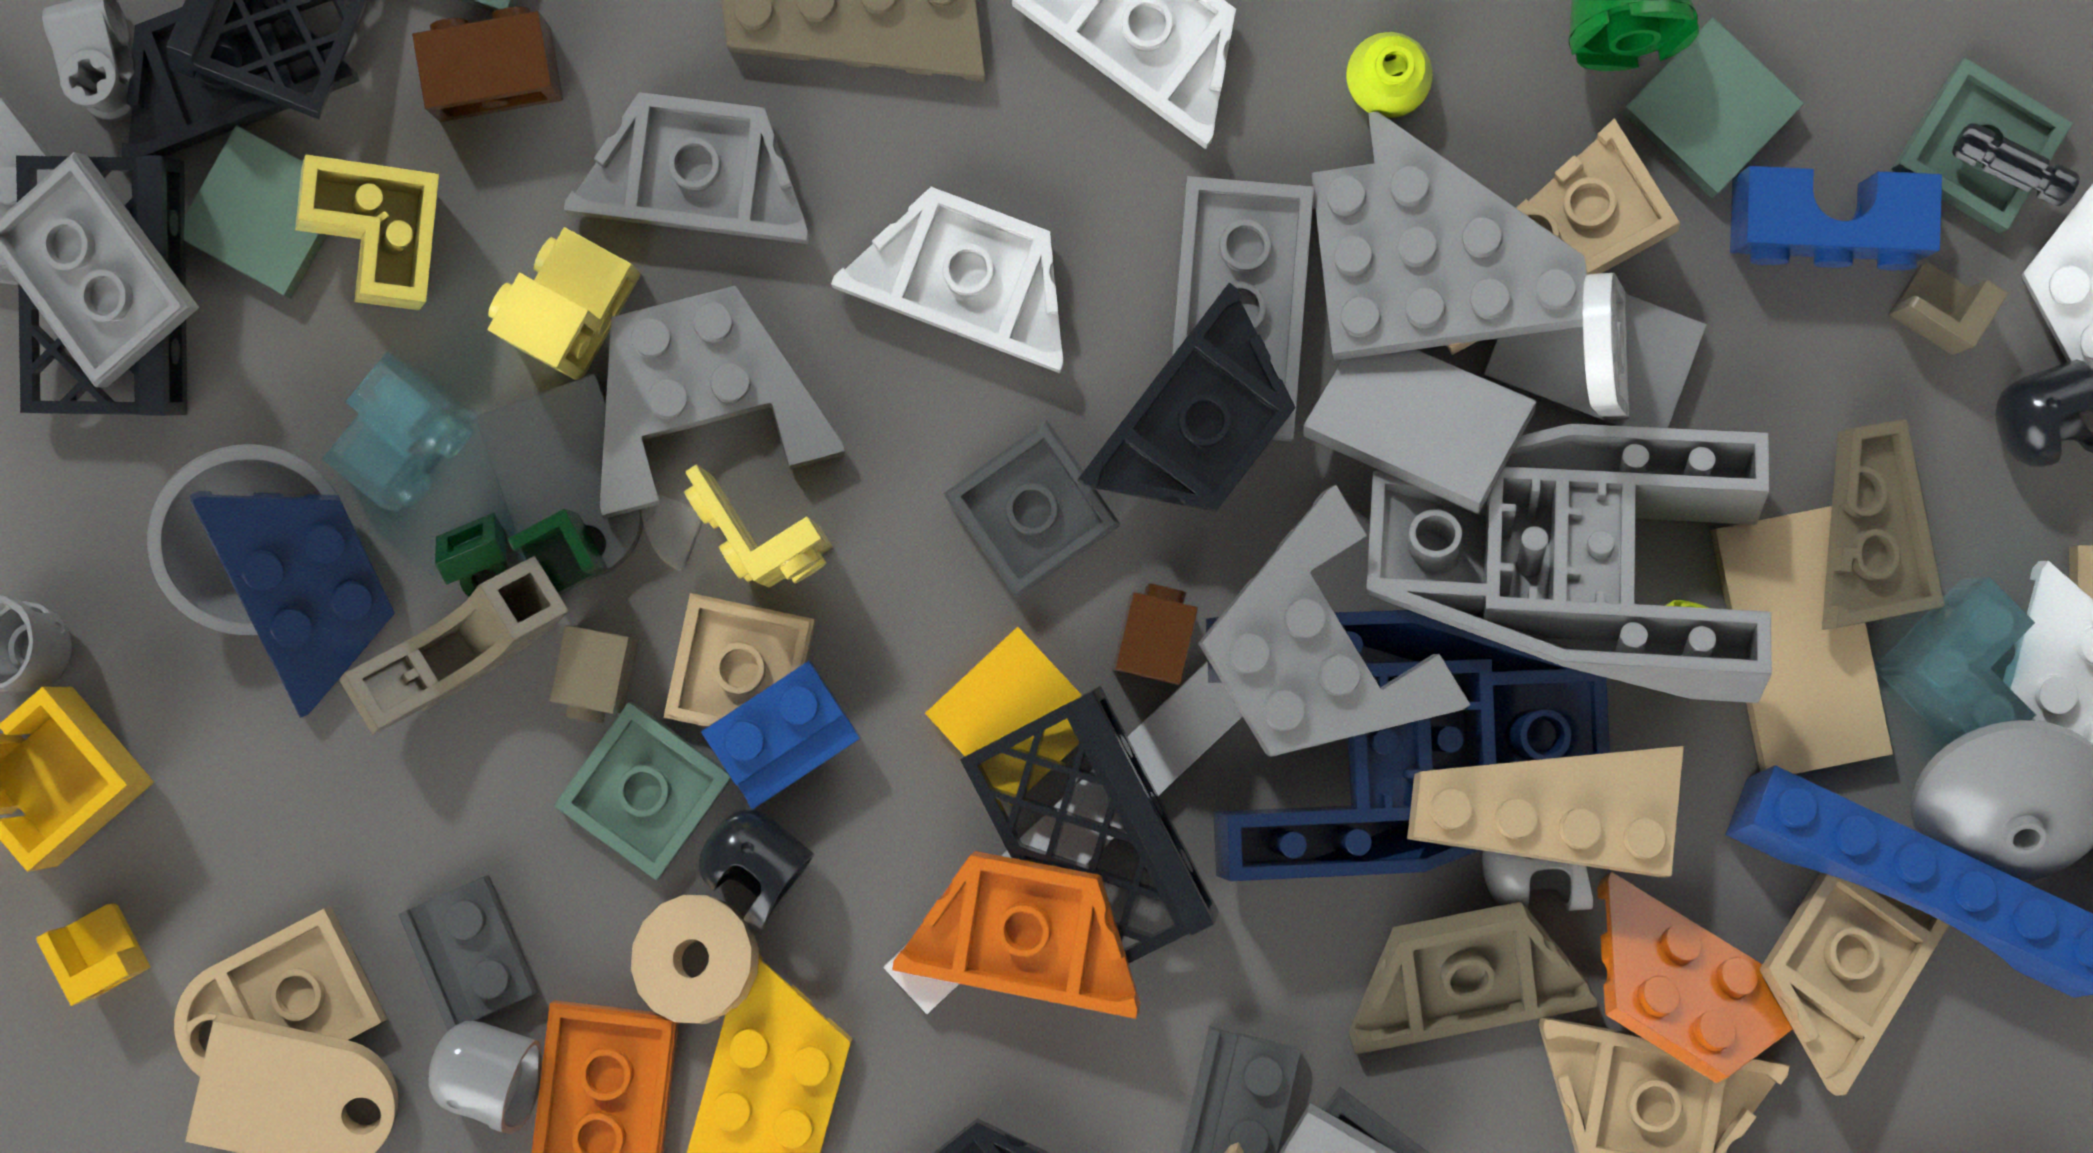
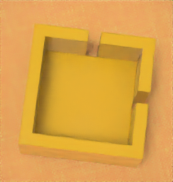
(62, 777)

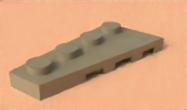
(861, 33)

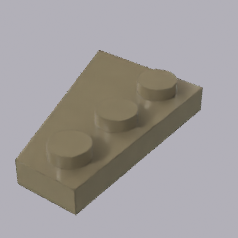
(1879, 530)

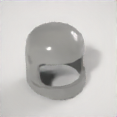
(44, 649)
(1513, 877)
(476, 1069)

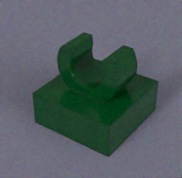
(470, 550)

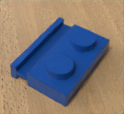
(781, 734)

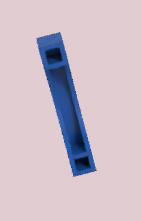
(1848, 841)

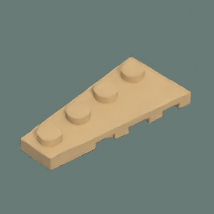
(1602, 205)

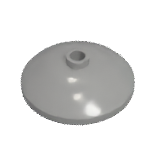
(179, 545)
(2009, 780)

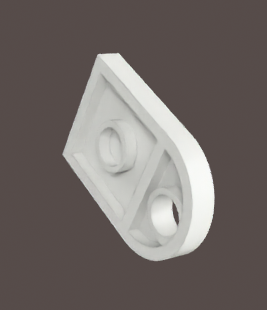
(1606, 345)

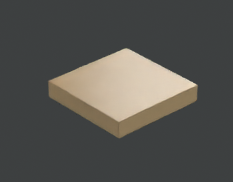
(731, 656)

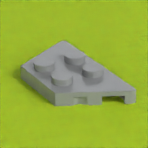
(693, 170)

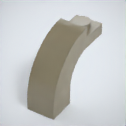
(459, 649)

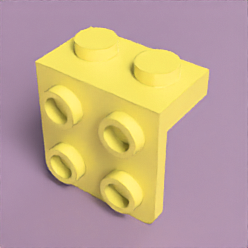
(789, 555)

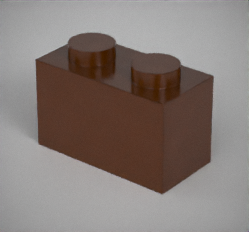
(487, 64)
(1156, 634)

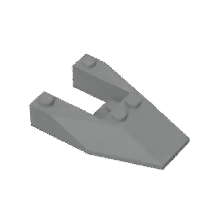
(1556, 555)

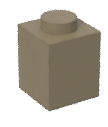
(593, 673)

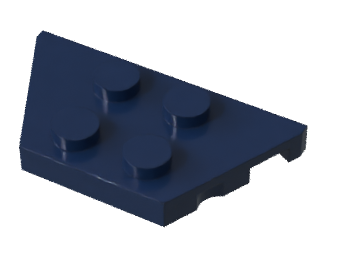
(299, 583)

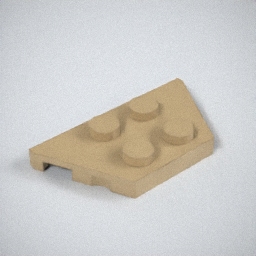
(1847, 971)
(1639, 1099)

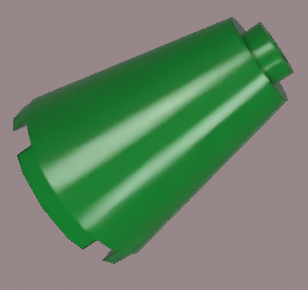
(1615, 32)

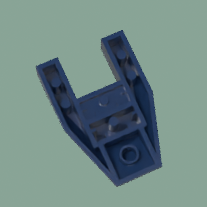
(1515, 714)

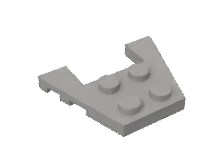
(691, 368)
(1293, 660)

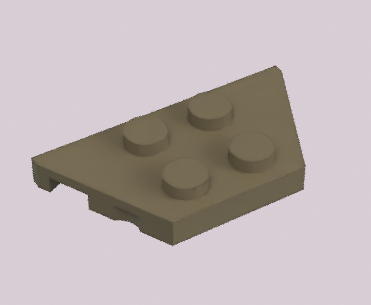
(1466, 978)

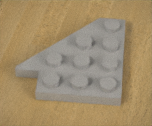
(1433, 255)

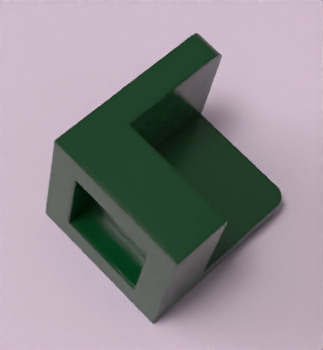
(562, 549)

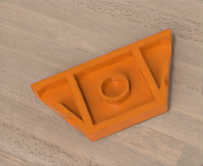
(1026, 935)
(1683, 985)

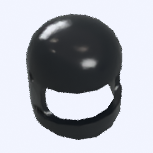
(2045, 410)
(757, 855)

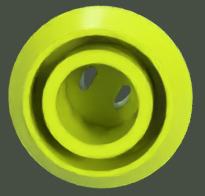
(1374, 80)

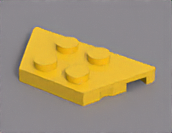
(771, 1074)

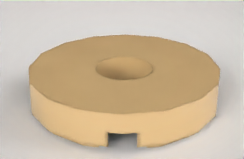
(659, 953)

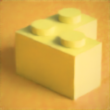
(386, 210)
(568, 304)

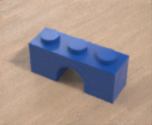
(1779, 218)

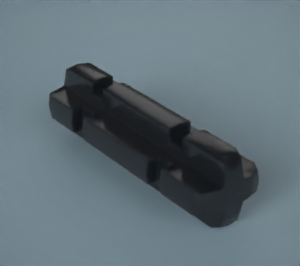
(2015, 164)

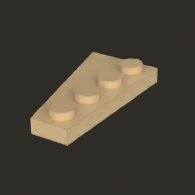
(1571, 810)

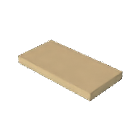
(1823, 683)

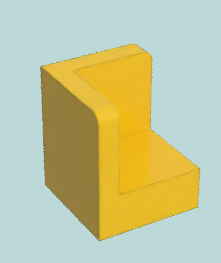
(93, 954)

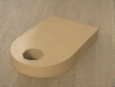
(290, 979)
(287, 1091)

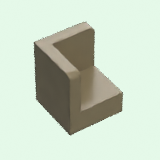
(1947, 309)

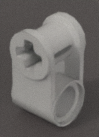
(92, 55)

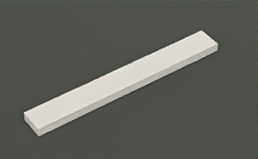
(1165, 746)

